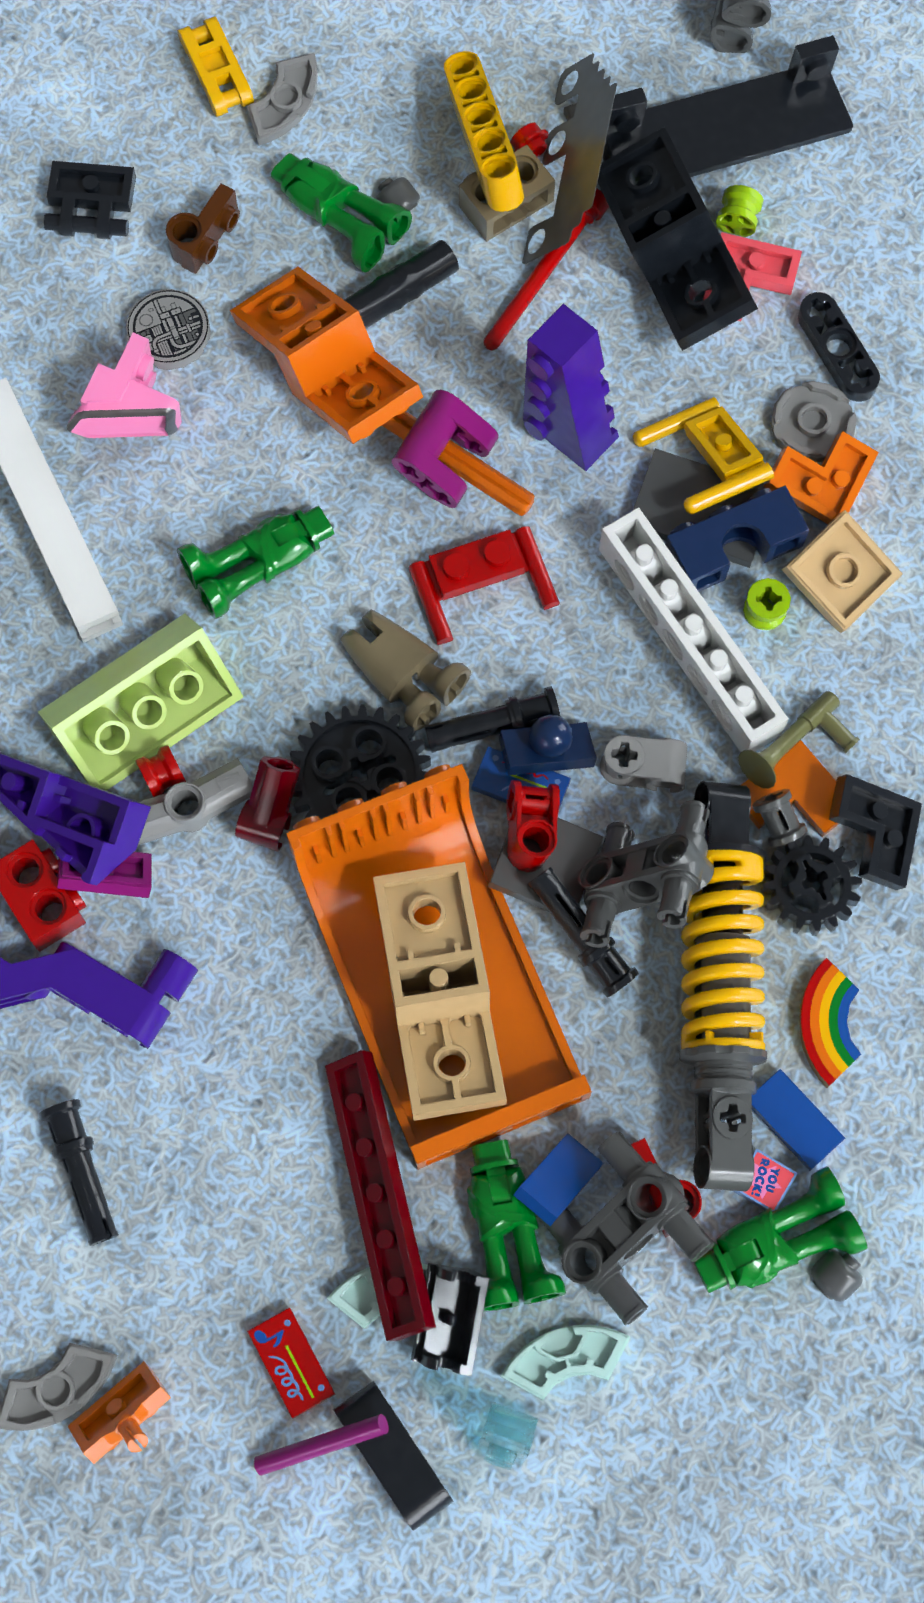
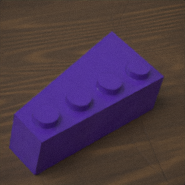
(567, 389)

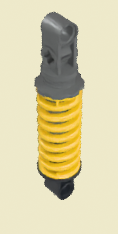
(721, 995)

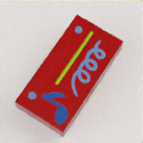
(291, 1363)

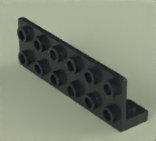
(744, 118)

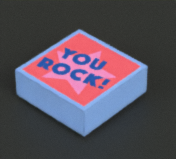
(769, 1182)

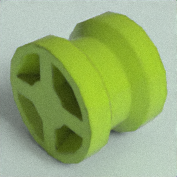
(739, 210)
(763, 614)

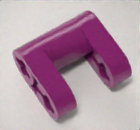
(439, 421)

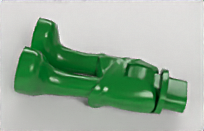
(325, 194)
(272, 546)
(499, 1213)
(756, 1251)

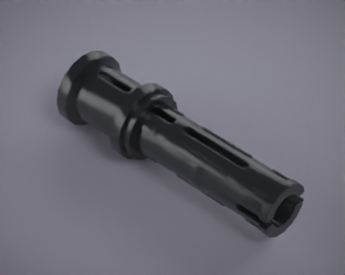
(487, 723)
(603, 961)
(74, 1149)

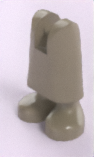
(397, 658)

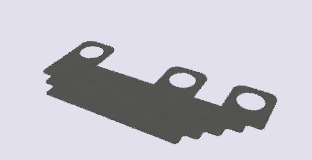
(583, 151)

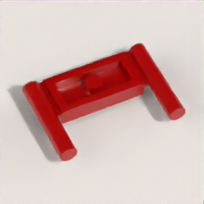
(475, 567)

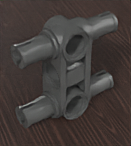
(646, 874)
(626, 1228)

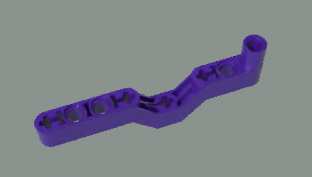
(98, 989)

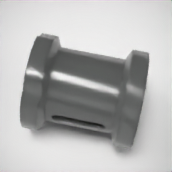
(780, 832)

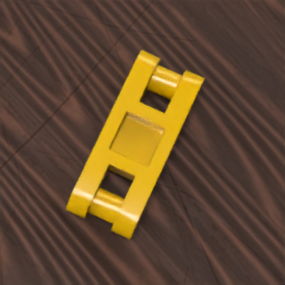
(215, 65)

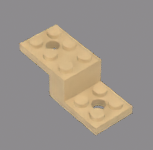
(439, 991)

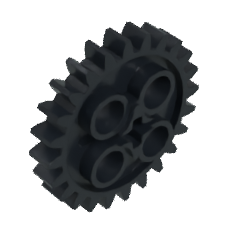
(340, 742)

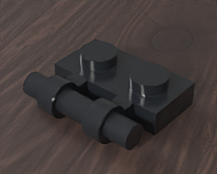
(89, 187)

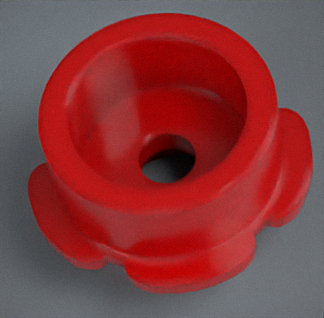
(531, 136)

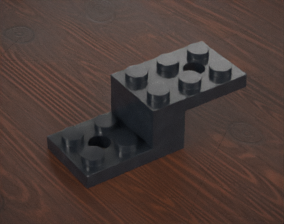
(674, 239)

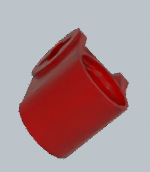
(533, 816)

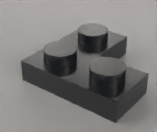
(889, 828)

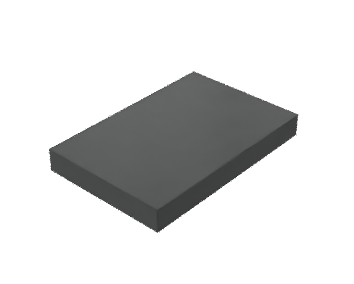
(674, 479)

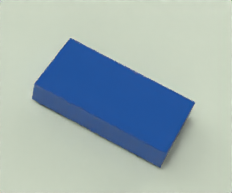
(795, 1120)
(558, 1179)

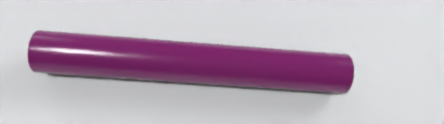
(321, 1444)

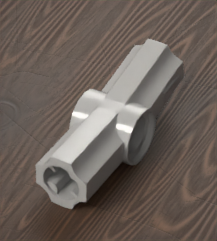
(214, 795)

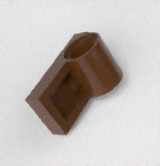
(217, 216)

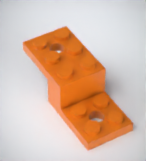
(326, 354)

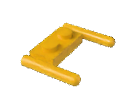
(720, 444)

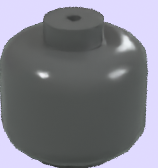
(398, 192)
(837, 1275)

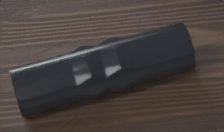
(404, 283)

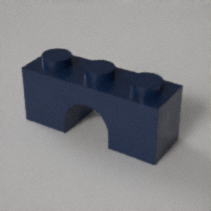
(765, 521)

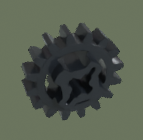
(820, 902)

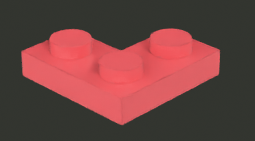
(763, 264)

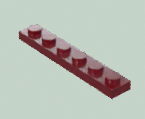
(379, 1197)

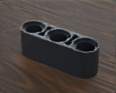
(396, 1459)

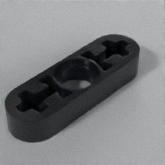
(843, 331)

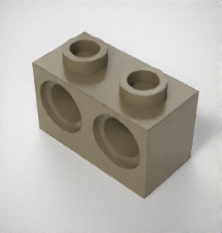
(537, 194)

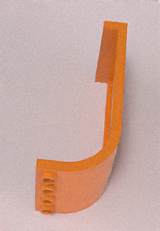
(409, 831)

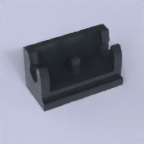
(457, 1308)

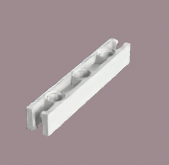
(53, 523)

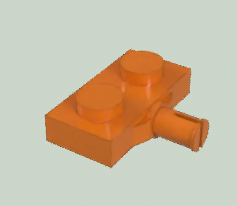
(119, 1414)

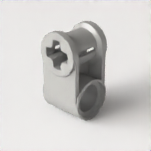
(650, 763)

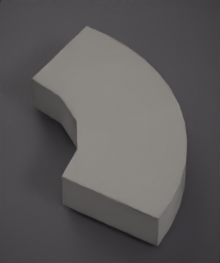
(287, 100)
(58, 1392)

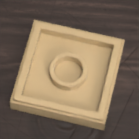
(842, 571)

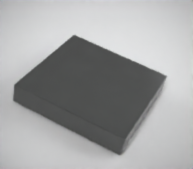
(572, 851)

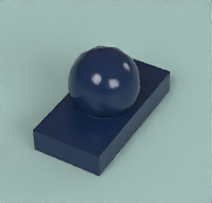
(547, 746)

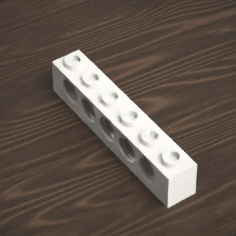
(692, 632)

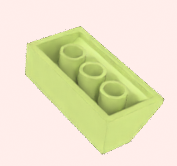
(141, 703)

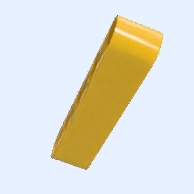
(484, 131)

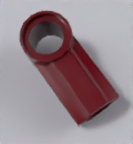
(267, 810)

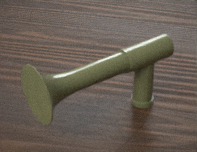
(760, 766)

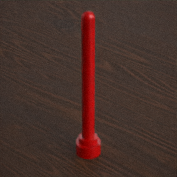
(539, 276)

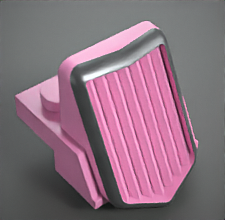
(123, 399)

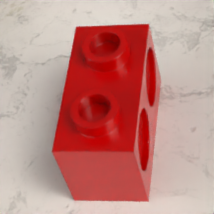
(31, 899)

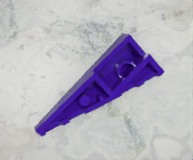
(80, 821)

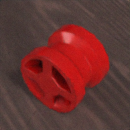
(160, 771)

